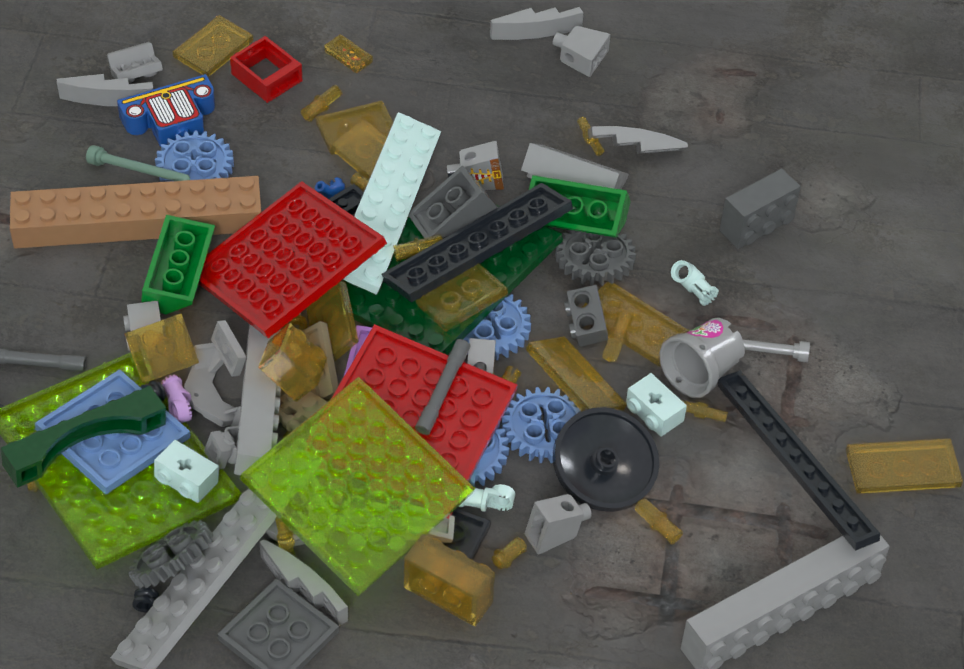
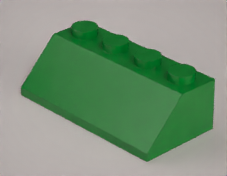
(594, 207)
(177, 263)

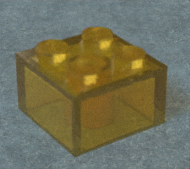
(161, 348)
(293, 362)

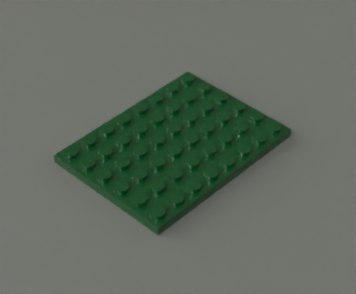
(405, 318)

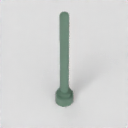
(98, 156)

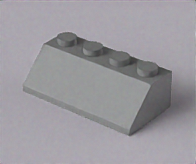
(556, 164)

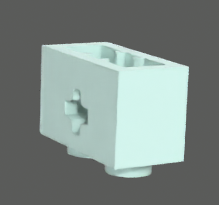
(655, 405)
(186, 471)

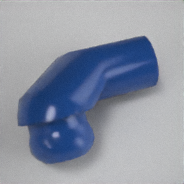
(329, 191)

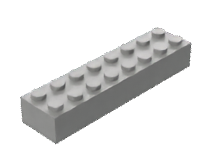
(780, 601)

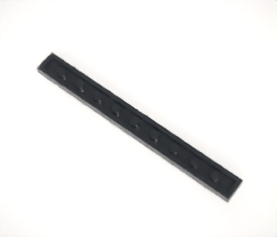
(799, 461)

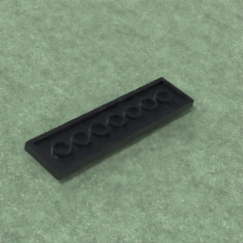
(476, 242)

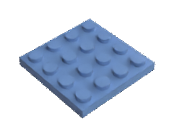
(116, 456)

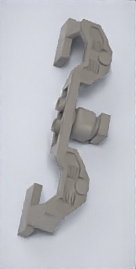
(206, 400)

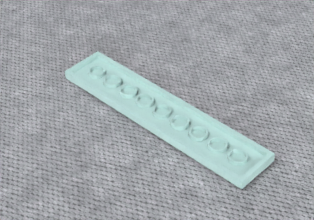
(392, 192)

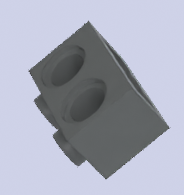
(588, 315)

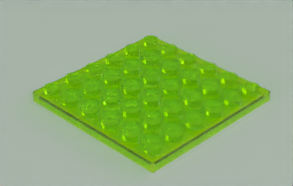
(357, 485)

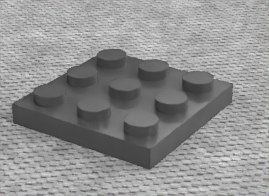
(278, 630)

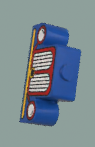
(169, 109)

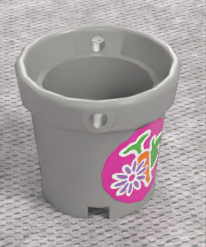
(701, 357)

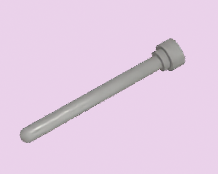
(798, 350)

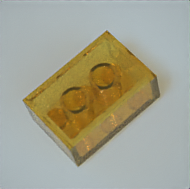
(449, 579)

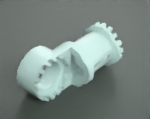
(695, 277)
(490, 498)

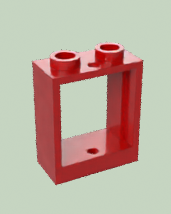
(275, 84)

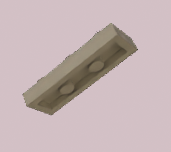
(328, 383)

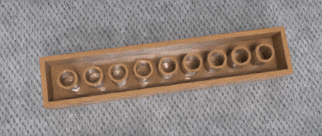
(129, 210)

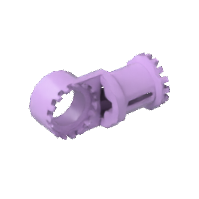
(177, 398)

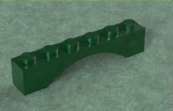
(31, 456)

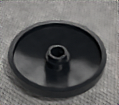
(605, 459)

